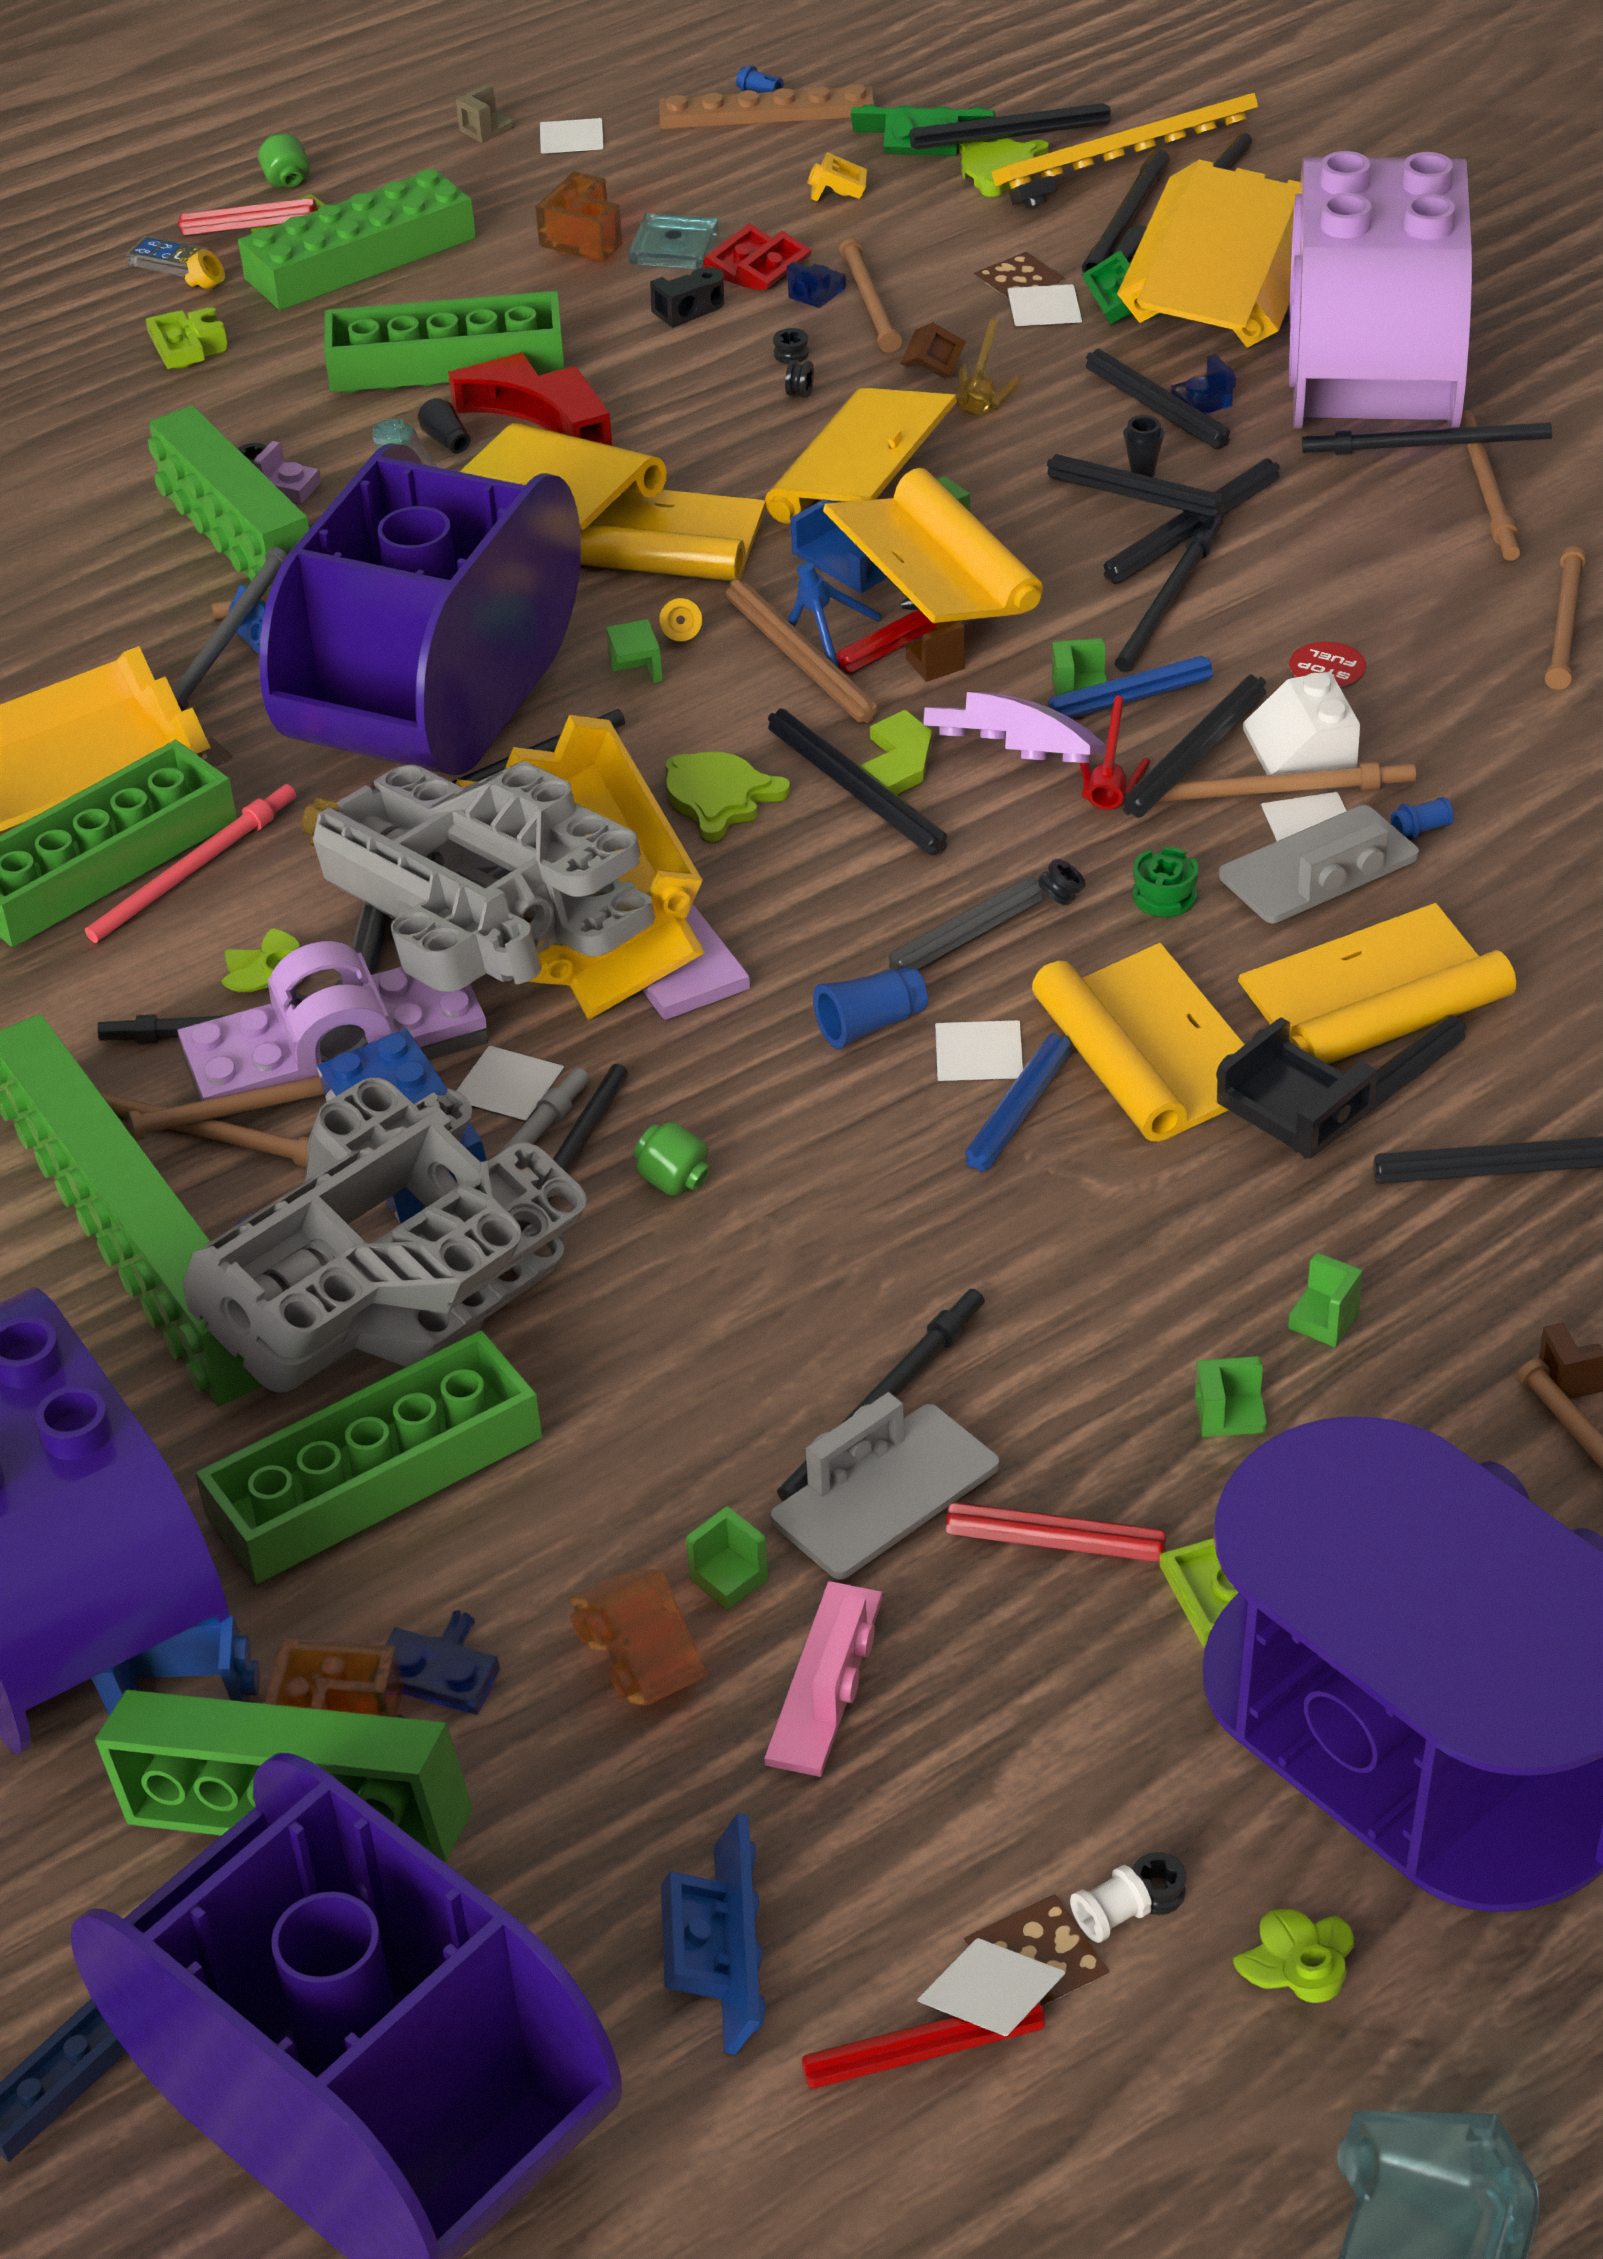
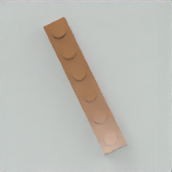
(763, 107)

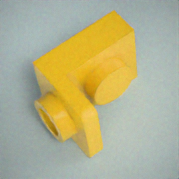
(838, 174)

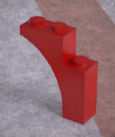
(511, 387)

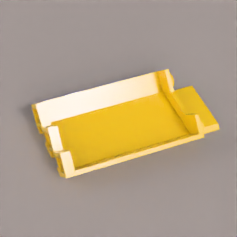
(1217, 252)
(84, 732)
(610, 784)

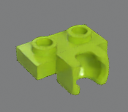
(187, 340)

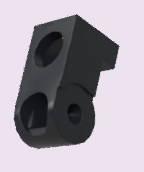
(687, 296)

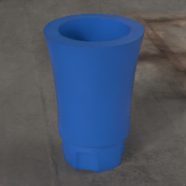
(867, 1004)

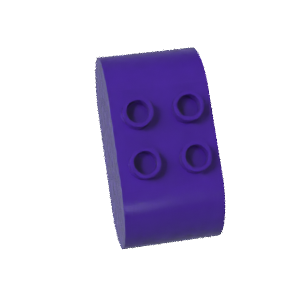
(419, 611)
(90, 1522)
(1417, 1656)
(353, 2022)

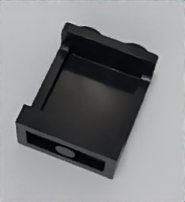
(1293, 1091)

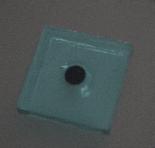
(673, 240)

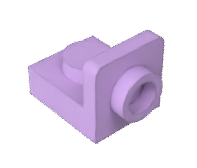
(291, 478)

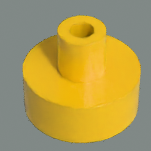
(204, 270)
(691, 615)

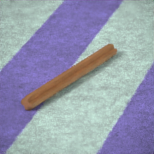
(802, 651)

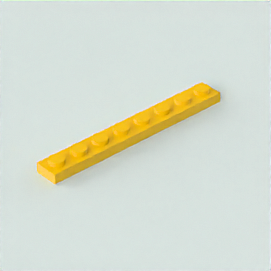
(1113, 145)

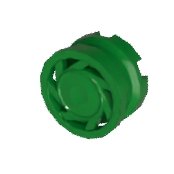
(1165, 882)

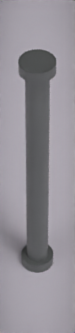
(229, 626)

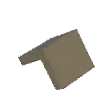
(478, 115)

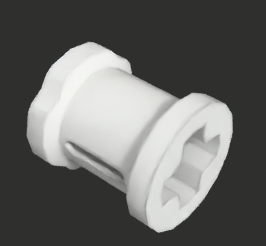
(1110, 1903)

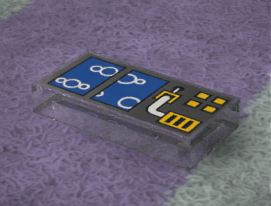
(162, 255)

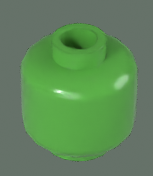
(282, 159)
(672, 1158)

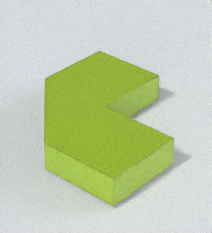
(907, 751)

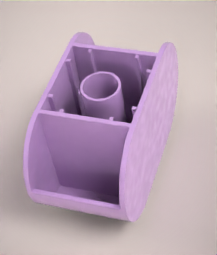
(1380, 288)

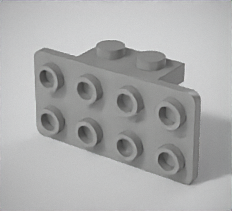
(1318, 863)
(879, 1482)

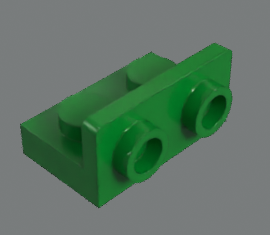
(1104, 284)

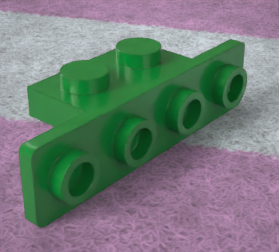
(899, 121)

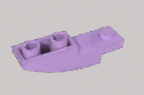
(1021, 722)

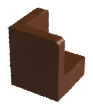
(934, 350)
(938, 651)
(1573, 1368)

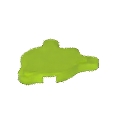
(985, 157)
(719, 790)

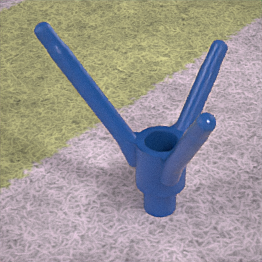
(815, 595)

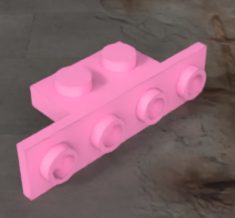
(824, 1679)

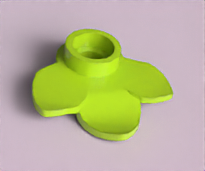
(252, 968)
(1299, 1955)

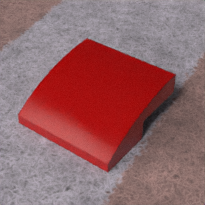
(755, 258)

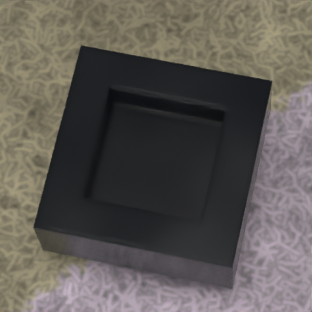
(1032, 192)

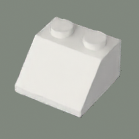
(1305, 727)

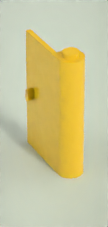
(859, 449)
(591, 469)
(674, 534)
(938, 552)
(1378, 984)
(1143, 1036)

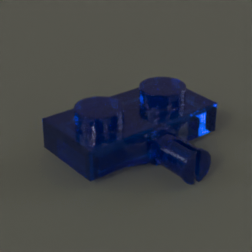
(443, 1667)

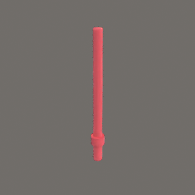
(253, 816)

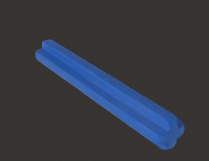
(1133, 687)
(1018, 1102)

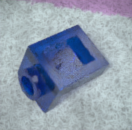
(814, 284)
(1209, 391)

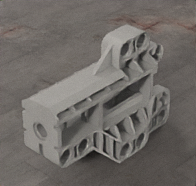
(476, 861)
(413, 1287)

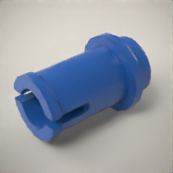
(751, 79)
(1422, 817)

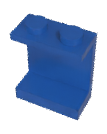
(831, 550)
(199, 1651)

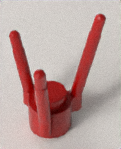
(1107, 782)

